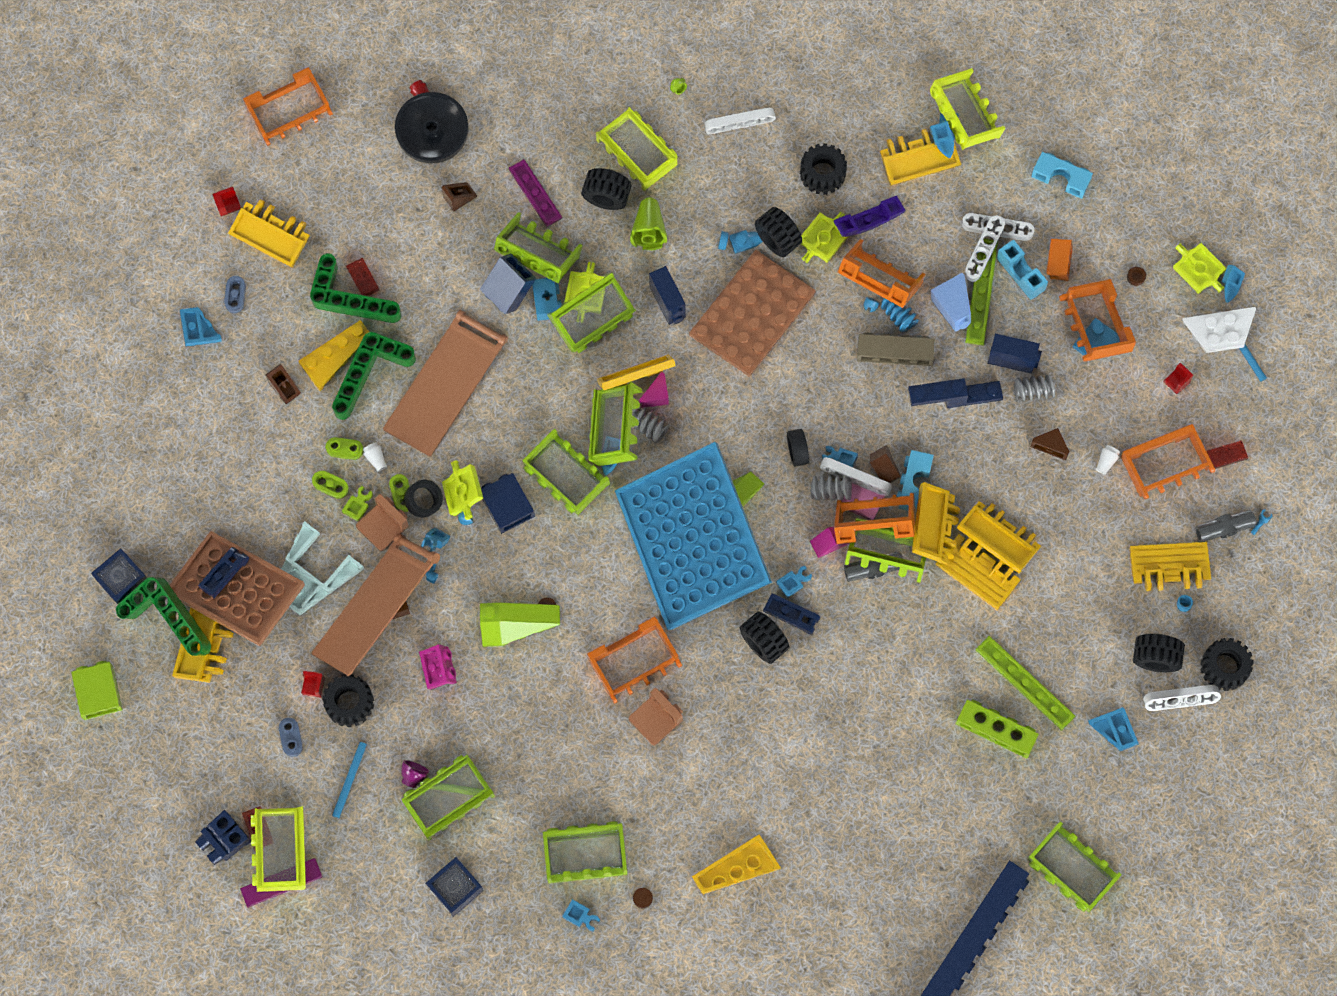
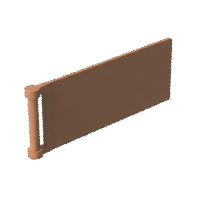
(444, 385)
(374, 606)

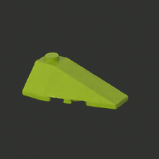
(515, 621)

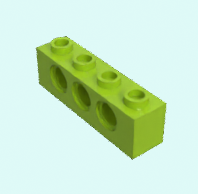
(1002, 738)

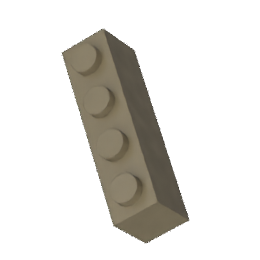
(895, 349)

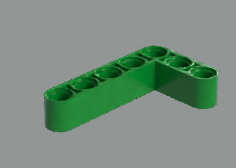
(348, 299)
(365, 368)
(168, 612)

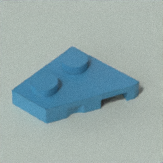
(196, 328)
(1098, 335)
(1115, 729)

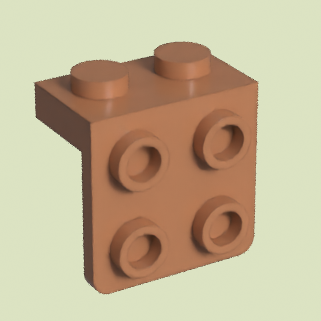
(383, 523)
(656, 717)

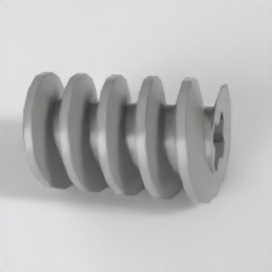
(1034, 387)
(649, 425)
(831, 488)

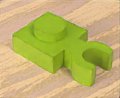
(357, 507)

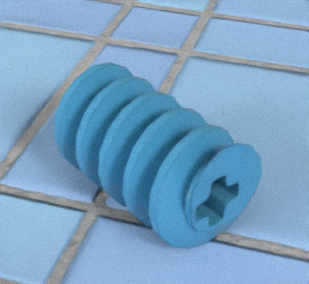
(899, 315)

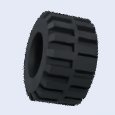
(818, 181)
(606, 189)
(778, 232)
(764, 637)
(1236, 652)
(1158, 653)
(353, 715)

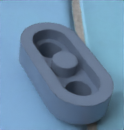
(235, 295)
(290, 736)

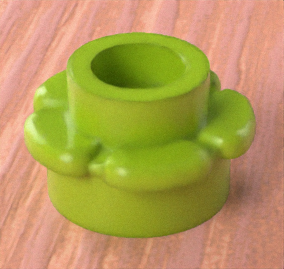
(678, 86)

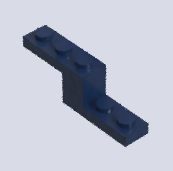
(955, 393)

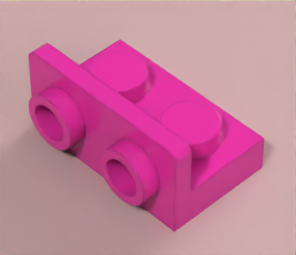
(437, 666)

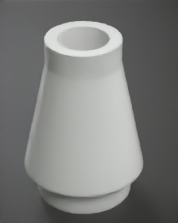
(375, 456)
(1107, 459)

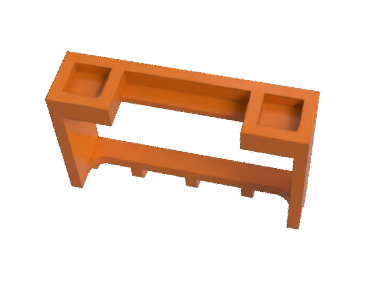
(300, 78)
(897, 294)
(1109, 295)
(1177, 436)
(902, 526)
(643, 629)

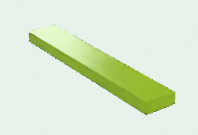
(981, 299)
(1025, 683)

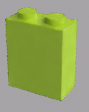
(96, 690)

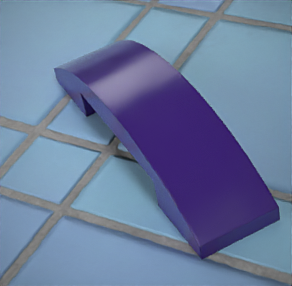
(870, 218)

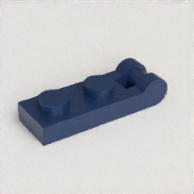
(223, 572)
(791, 613)

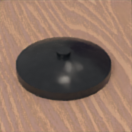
(431, 127)

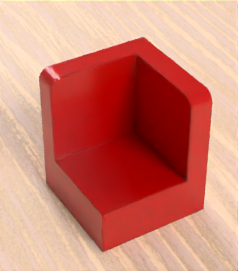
(226, 201)
(1178, 378)
(313, 684)

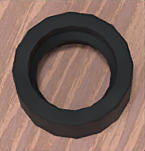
(798, 447)
(411, 505)

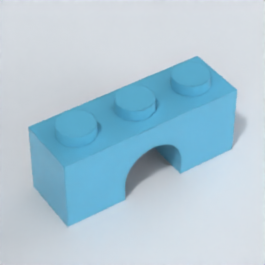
(1049, 166)
(1013, 261)
(917, 465)

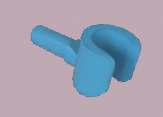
(1262, 520)
(432, 576)

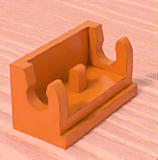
(1059, 259)

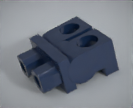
(224, 836)

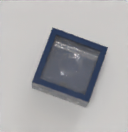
(118, 576)
(454, 886)

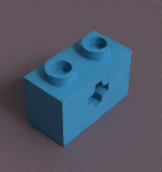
(545, 288)

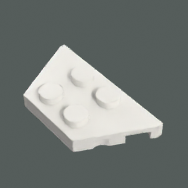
(1222, 329)

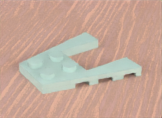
(315, 590)

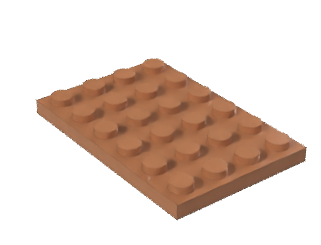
(752, 313)
(251, 599)

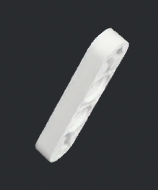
(739, 120)
(1013, 223)
(985, 248)
(856, 476)
(1209, 693)

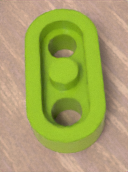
(343, 449)
(331, 484)
(399, 493)

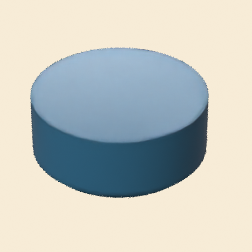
(723, 240)

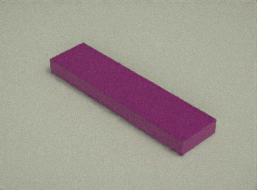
(535, 193)
(252, 897)

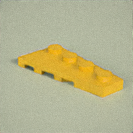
(327, 359)
(741, 864)

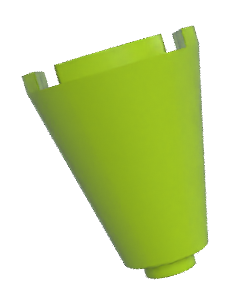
(648, 226)

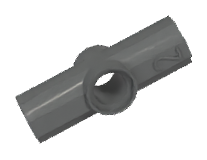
(1225, 525)
(854, 571)

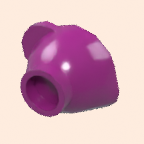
(413, 773)

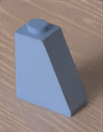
(953, 302)

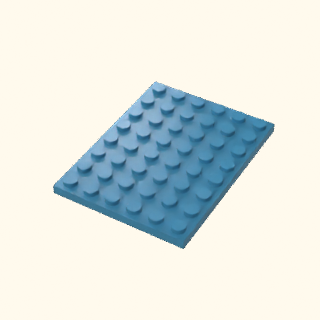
(693, 536)

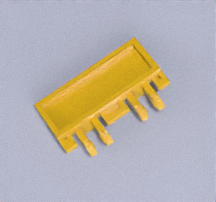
(917, 161)
(267, 233)
(635, 372)
(934, 523)
(999, 536)
(1169, 562)
(978, 573)
(197, 667)

